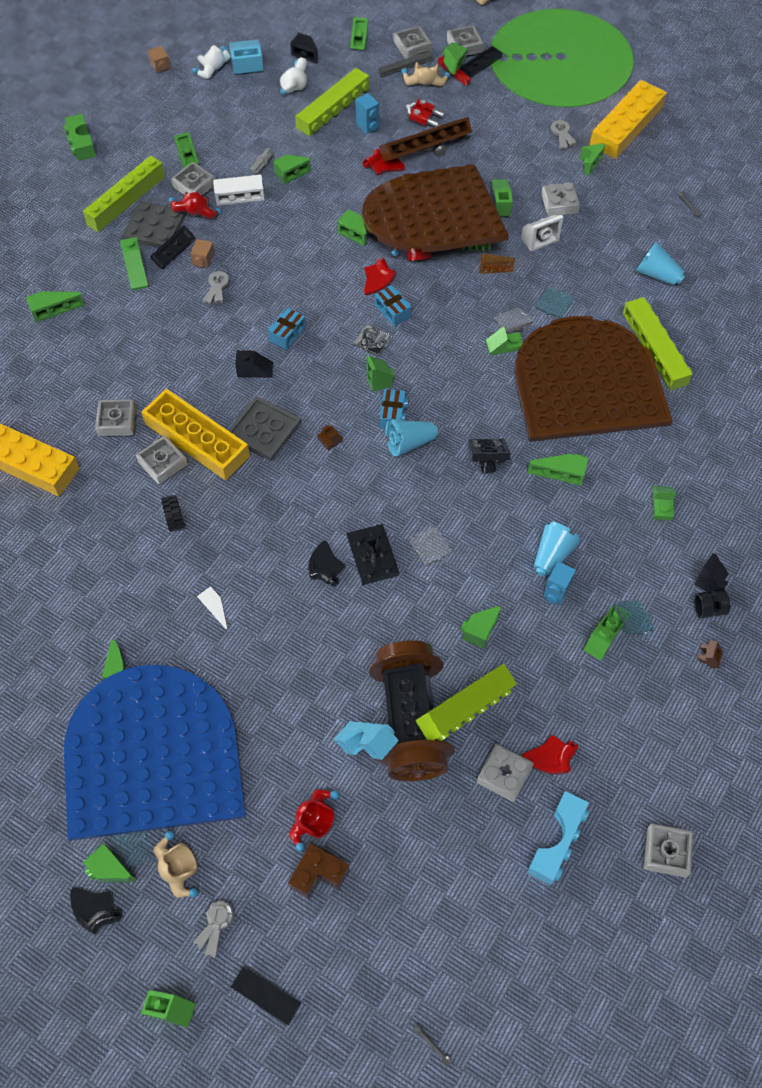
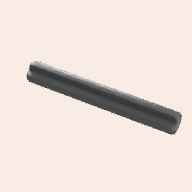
(405, 63)

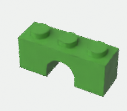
(79, 137)

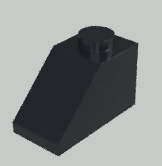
(304, 47)
(253, 365)
(712, 575)

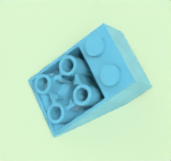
(246, 56)

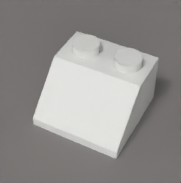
(542, 232)

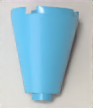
(661, 266)
(409, 435)
(554, 547)

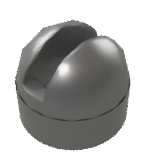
(439, 150)

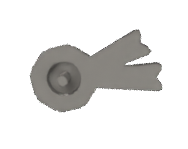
(561, 128)
(217, 281)
(219, 917)

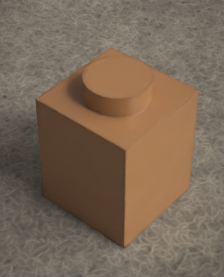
(159, 59)
(202, 253)

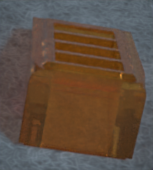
(491, 264)

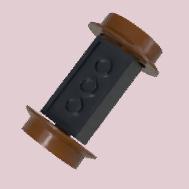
(406, 673)

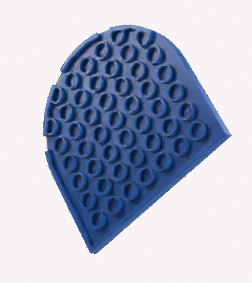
(150, 755)

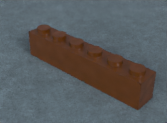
(425, 139)

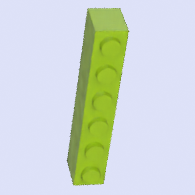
(332, 102)
(124, 193)
(652, 335)
(465, 703)

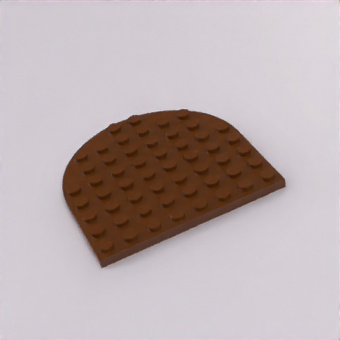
(434, 211)
(587, 380)

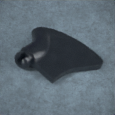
(325, 565)
(93, 909)

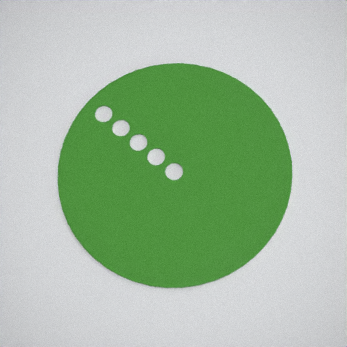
(595, 64)

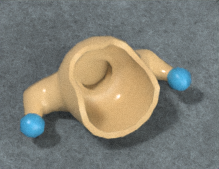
(425, 76)
(176, 865)

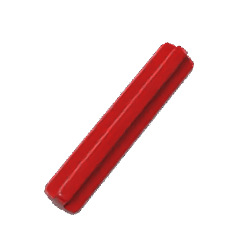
(459, 75)

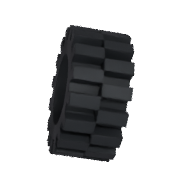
(172, 513)

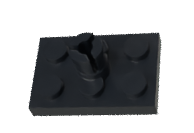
(488, 452)
(372, 554)

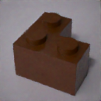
(317, 866)

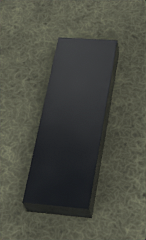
(481, 61)
(172, 247)
(266, 996)

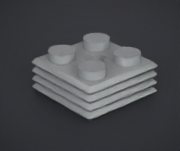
(468, 38)
(412, 42)
(193, 179)
(560, 199)
(115, 417)
(161, 459)
(510, 784)
(680, 844)

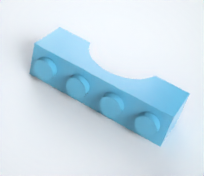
(373, 738)
(548, 861)

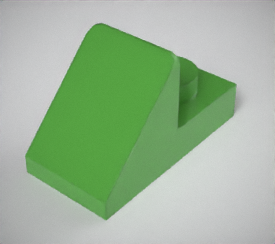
(359, 33)
(185, 149)
(591, 156)
(502, 342)
(663, 502)

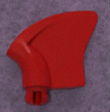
(376, 163)
(378, 277)
(552, 756)

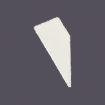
(214, 604)

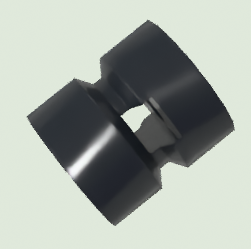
(714, 603)

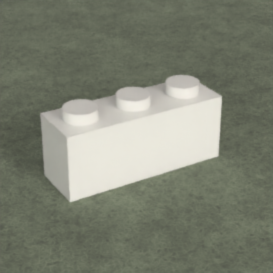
(238, 190)

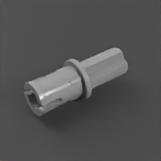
(262, 161)

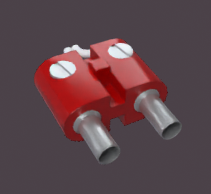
(423, 112)

